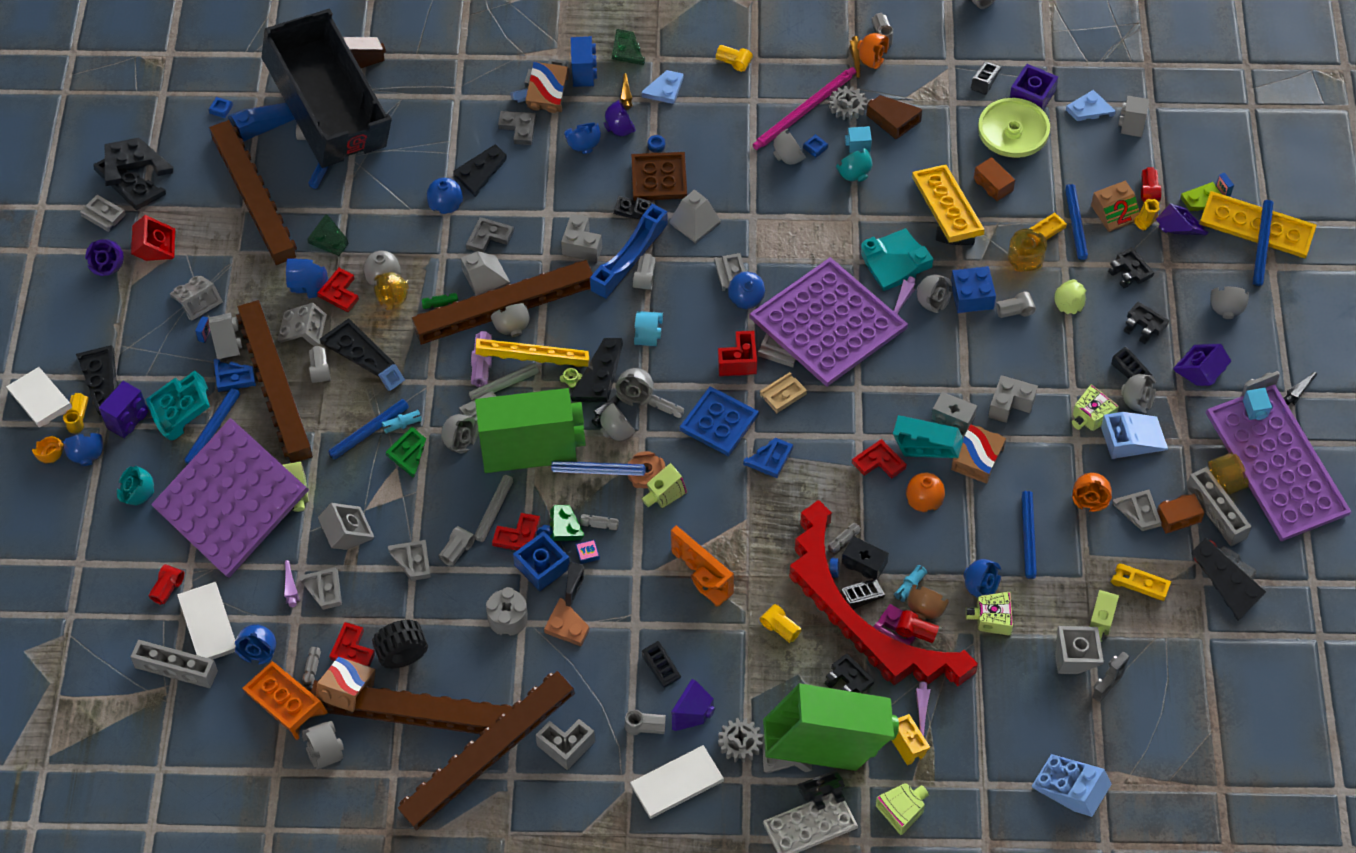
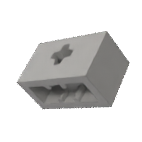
(954, 412)

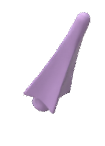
(906, 290)
(290, 589)
(922, 698)

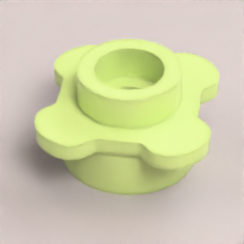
(570, 372)

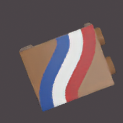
(546, 87)
(978, 453)
(344, 682)

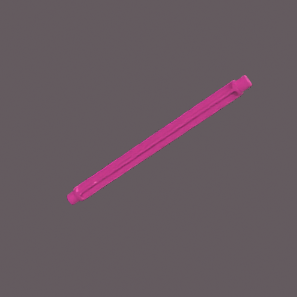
(804, 108)

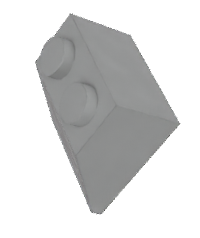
(345, 526)

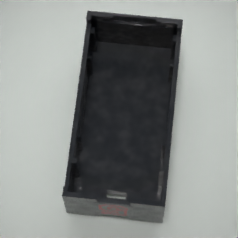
(324, 88)

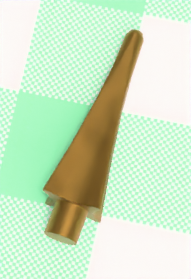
(855, 54)
(626, 96)

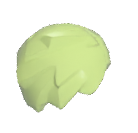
(1070, 297)

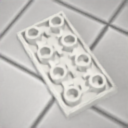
(39, 397)
(207, 621)
(676, 781)
(808, 827)

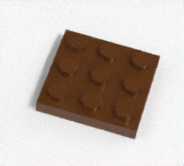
(659, 176)

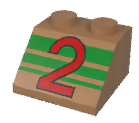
(1115, 205)

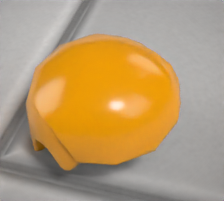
(48, 449)

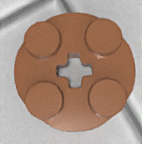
(651, 461)

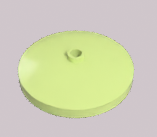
(1014, 127)

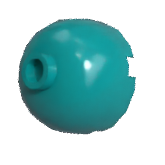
(856, 166)
(136, 486)

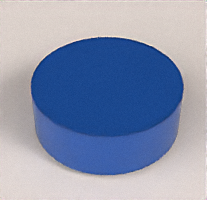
(656, 143)
(834, 567)

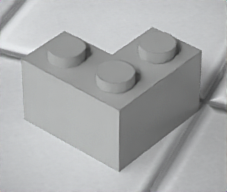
(1134, 116)
(579, 242)
(224, 336)
(1011, 394)
(567, 746)

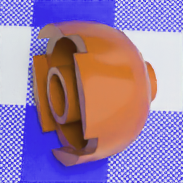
(872, 49)
(925, 492)
(1092, 492)

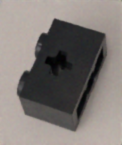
(864, 558)

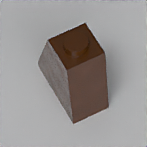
(366, 50)
(893, 115)

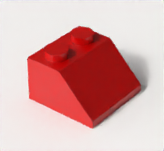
(152, 240)

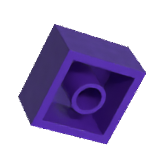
(1034, 86)
(123, 409)

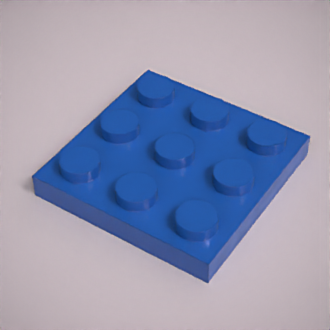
(719, 421)

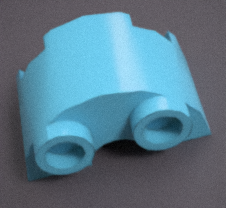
(647, 328)

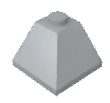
(695, 217)
(483, 272)
(1077, 649)

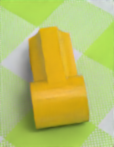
(738, 59)
(1148, 214)
(76, 413)
(776, 620)

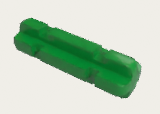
(441, 300)

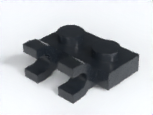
(1135, 266)
(1146, 318)
(852, 673)
(820, 785)

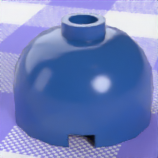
(583, 137)
(444, 195)
(746, 290)
(83, 449)
(982, 577)
(255, 643)

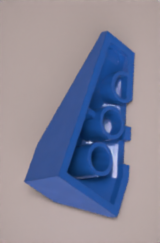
(260, 119)

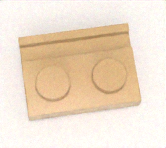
(783, 392)

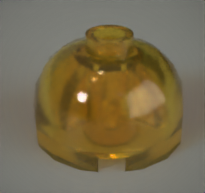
(391, 289)

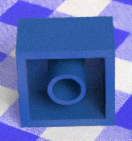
(583, 61)
(973, 289)
(541, 561)

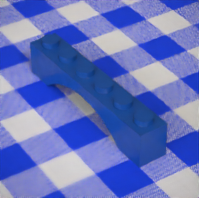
(611, 273)

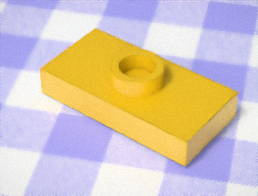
(1050, 226)

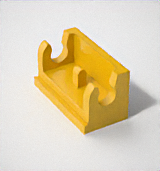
(910, 740)

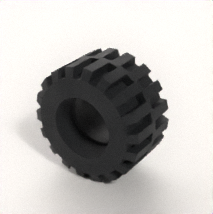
(399, 644)

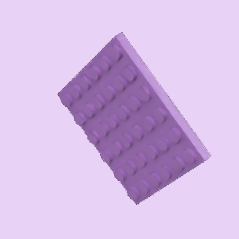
(828, 321)
(229, 497)

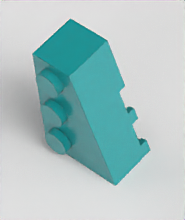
(927, 438)

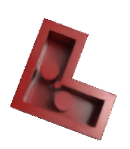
(741, 358)

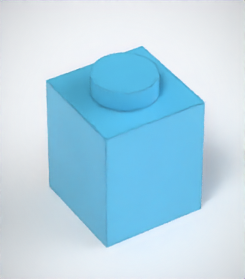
(858, 139)
(1257, 404)

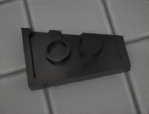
(478, 170)

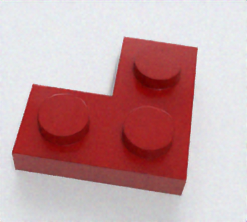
(336, 290)
(879, 455)
(517, 538)
(348, 648)

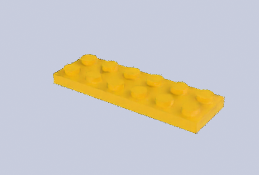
(948, 203)
(1244, 221)

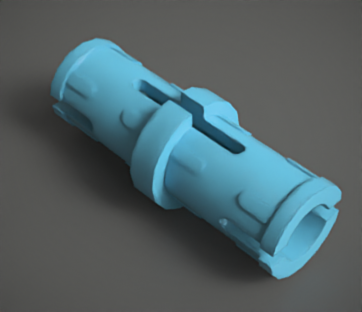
(401, 421)
(913, 579)

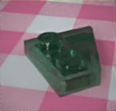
(626, 48)
(328, 237)

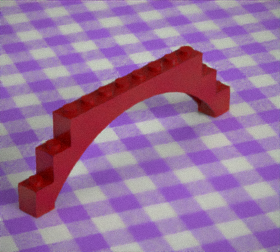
(890, 656)

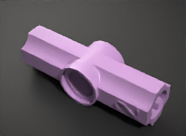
(480, 364)

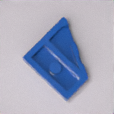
(233, 375)
(770, 458)

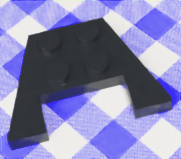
(129, 155)

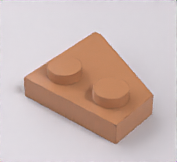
(566, 624)

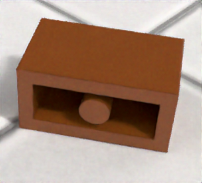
(994, 179)
(1180, 513)

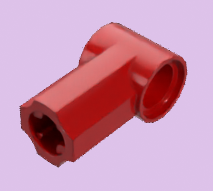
(1150, 185)
(168, 579)
(911, 625)

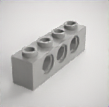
(1219, 506)
(174, 664)

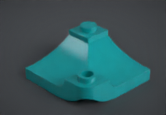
(895, 258)
(178, 404)

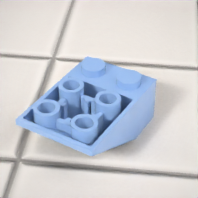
(1132, 434)
(1073, 784)

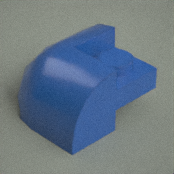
(305, 277)

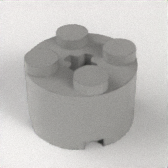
(507, 612)
(322, 745)

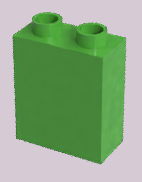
(529, 429)
(829, 727)

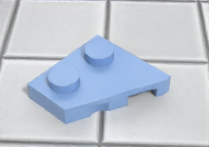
(665, 87)
(1089, 107)

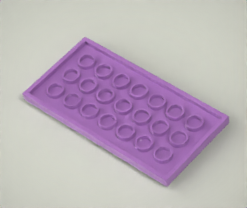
(1280, 466)

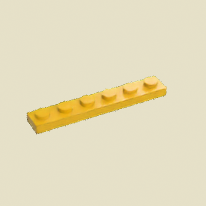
(532, 352)

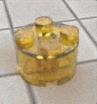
(1027, 250)
(1229, 472)

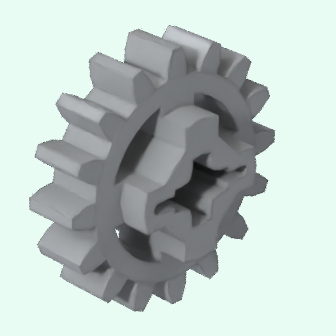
(847, 103)
(750, 737)

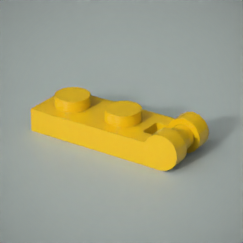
(1141, 582)

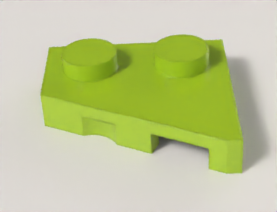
(1197, 198)

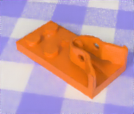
(708, 570)
(284, 698)

